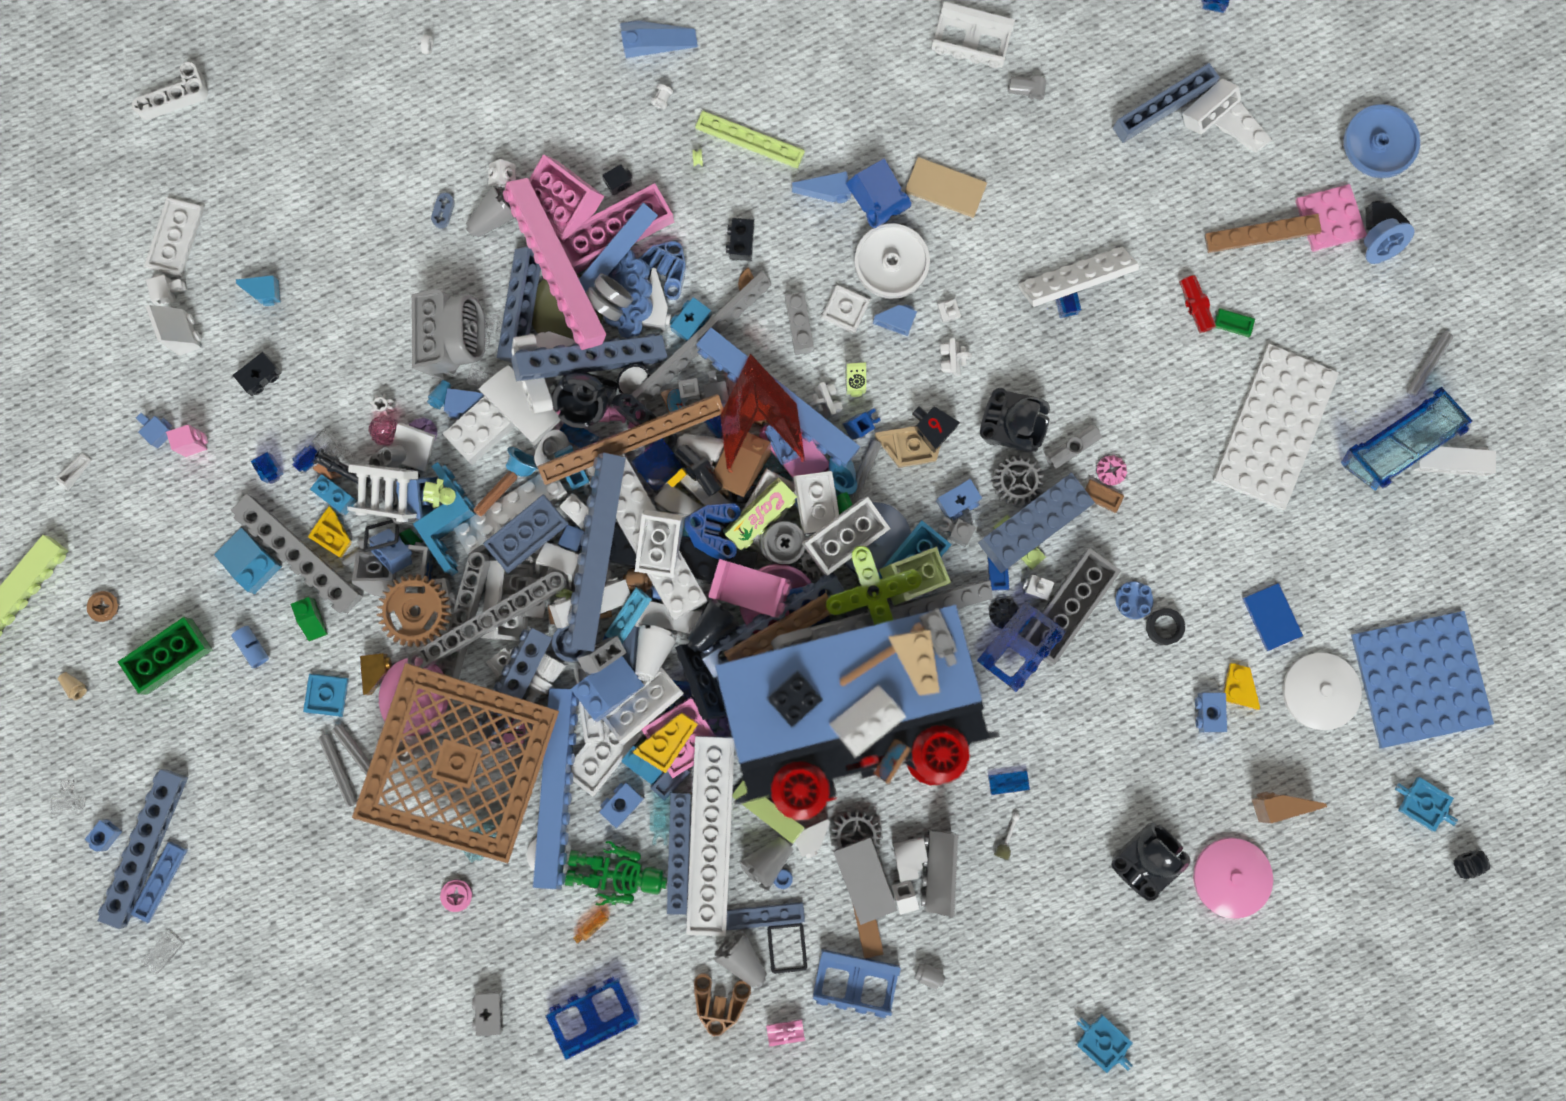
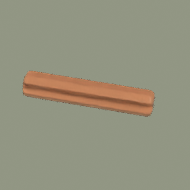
(497, 491)

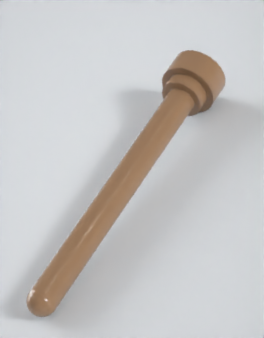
(874, 661)

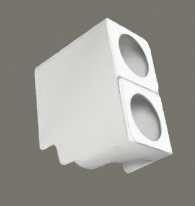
(909, 857)

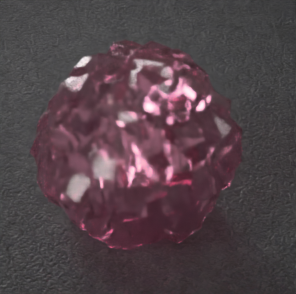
(383, 430)

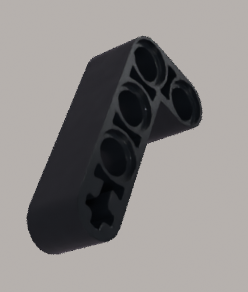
(646, 414)

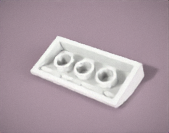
(511, 401)

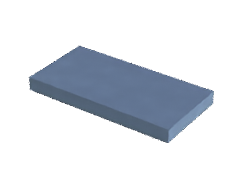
(525, 533)

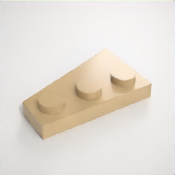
(918, 659)

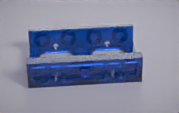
(1010, 638)
(596, 1029)

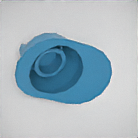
(520, 462)
(843, 478)

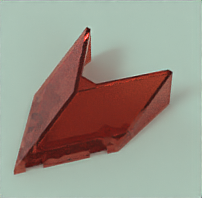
(758, 399)

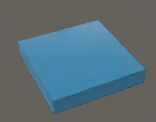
(326, 695)

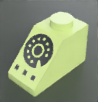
(855, 379)

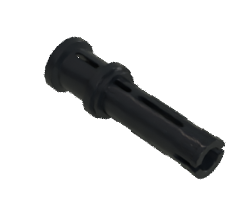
(334, 464)

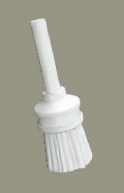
(543, 679)

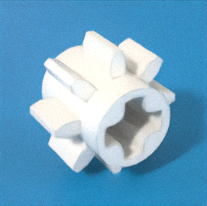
(380, 401)

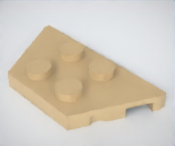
(906, 447)

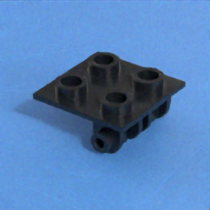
(794, 699)

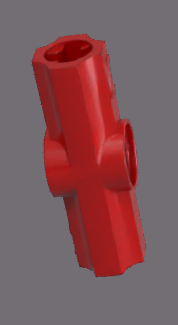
(1197, 303)

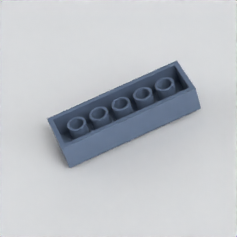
(1036, 522)

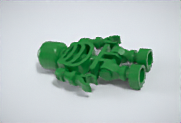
(649, 880)

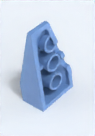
(650, 38)

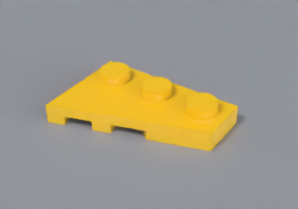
(667, 742)

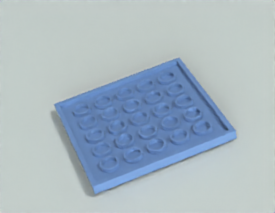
(1422, 679)

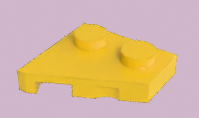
(331, 533)
(1241, 687)

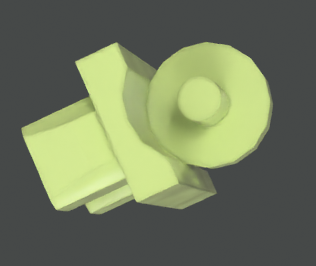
(436, 493)

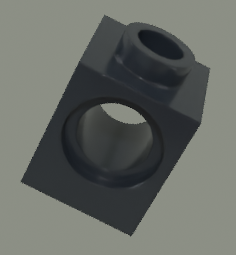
(617, 179)

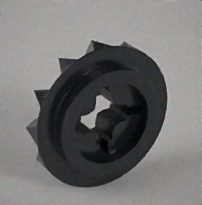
(995, 614)

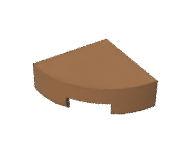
(745, 278)

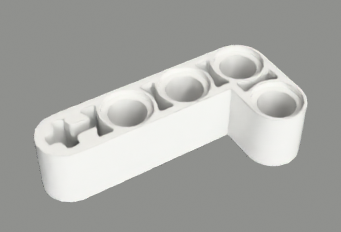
(143, 104)
(535, 389)

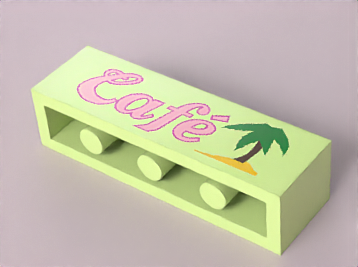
(760, 513)

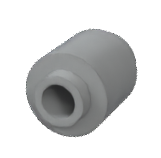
(930, 976)

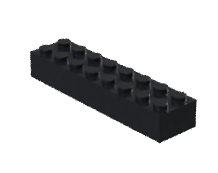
(700, 564)

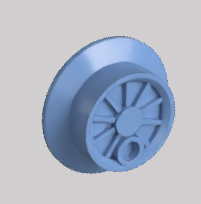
(1387, 240)

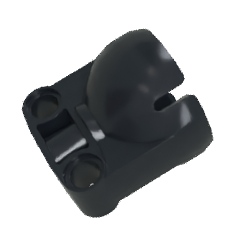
(583, 398)
(1015, 420)
(1151, 861)

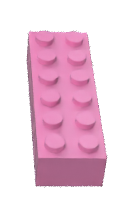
(598, 230)

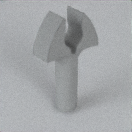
(351, 558)

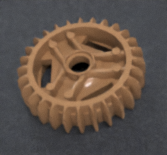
(402, 602)

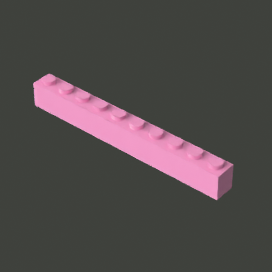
(554, 264)

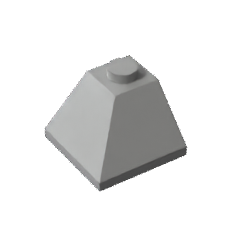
(371, 574)

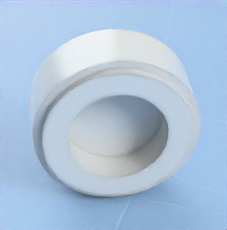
(426, 44)

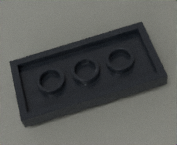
(702, 684)

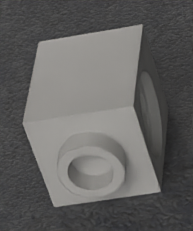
(689, 391)

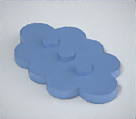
(633, 276)

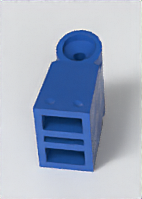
(878, 193)

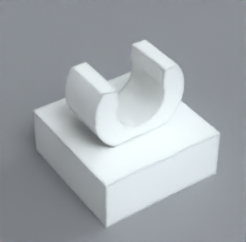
(949, 310)

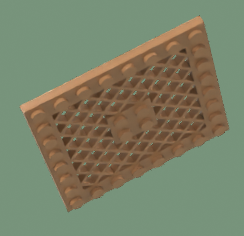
(455, 764)

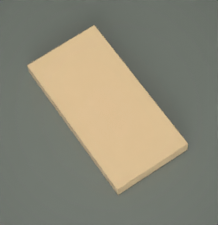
(945, 187)

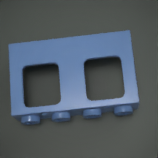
(858, 969)

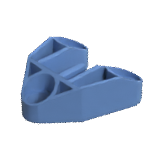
(677, 273)

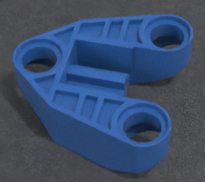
(709, 543)

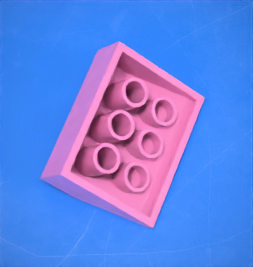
(563, 196)

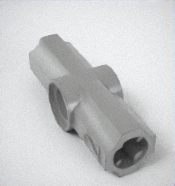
(1082, 440)

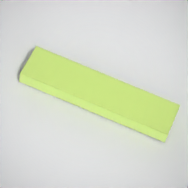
(771, 815)

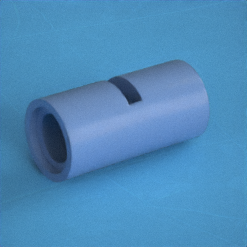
(250, 647)

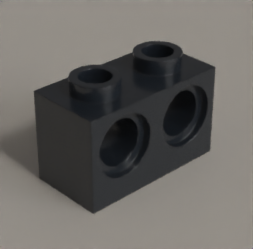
(737, 239)

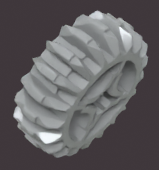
(1029, 468)
(856, 819)

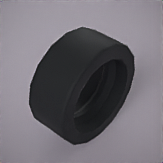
(1150, 626)

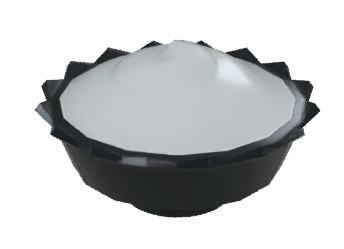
(631, 378)

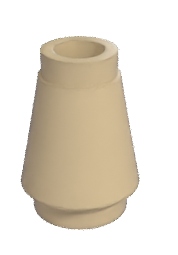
(72, 686)

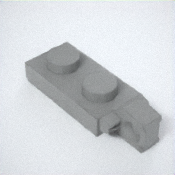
(941, 639)

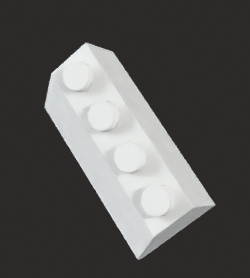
(498, 588)

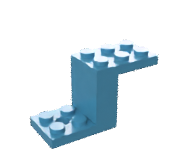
(444, 520)

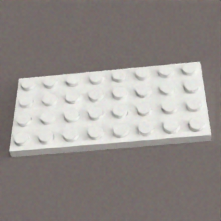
(1276, 426)

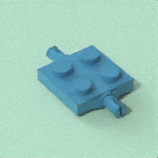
(1426, 804)
(1104, 1043)

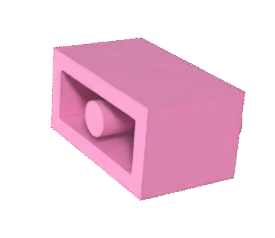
(187, 440)

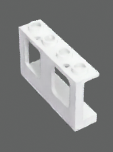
(975, 24)

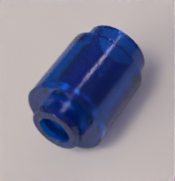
(304, 458)

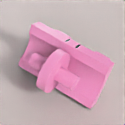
(785, 1033)

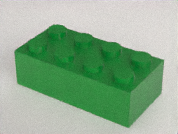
(165, 656)

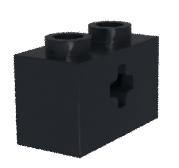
(248, 377)

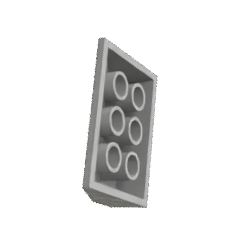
(940, 873)

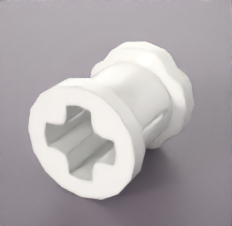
(662, 96)

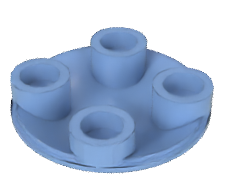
(1134, 600)

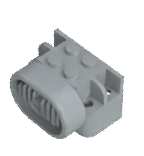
(446, 332)

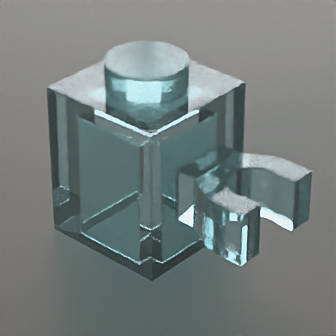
(660, 824)

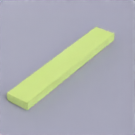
(750, 139)

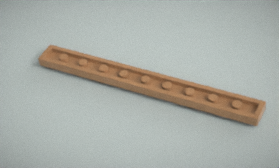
(631, 438)

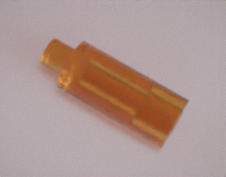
(591, 926)

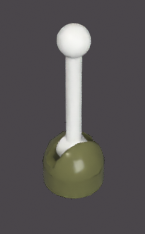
(1003, 850)

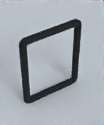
(383, 544)
(802, 945)

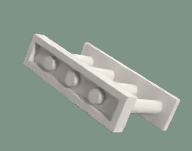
(390, 475)

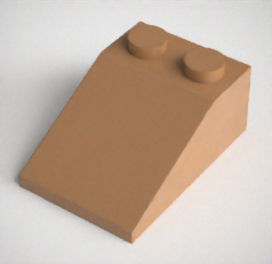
(746, 467)
(1275, 808)

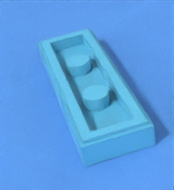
(629, 615)

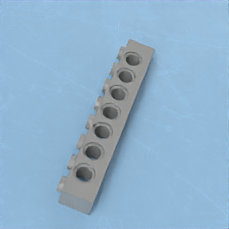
(243, 512)

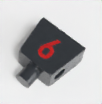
(934, 426)

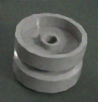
(609, 297)
(771, 539)

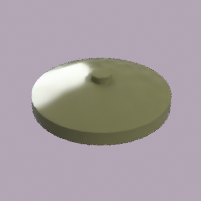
(547, 314)

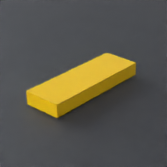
(677, 477)

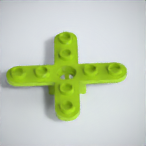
(869, 576)

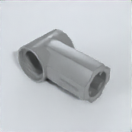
(1031, 87)

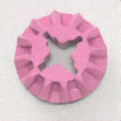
(1109, 478)
(449, 902)

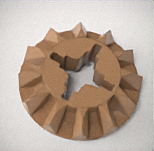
(97, 600)

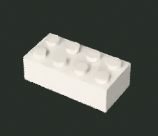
(837, 539)

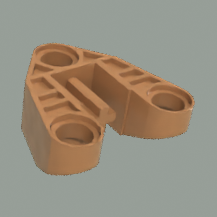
(703, 997)

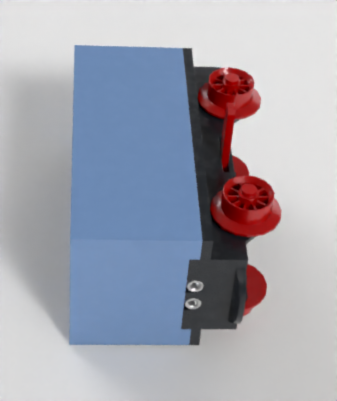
(803, 761)

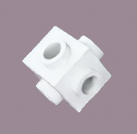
(500, 173)

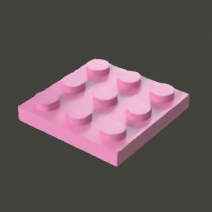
(1337, 216)
(685, 758)

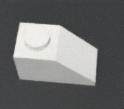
(812, 838)

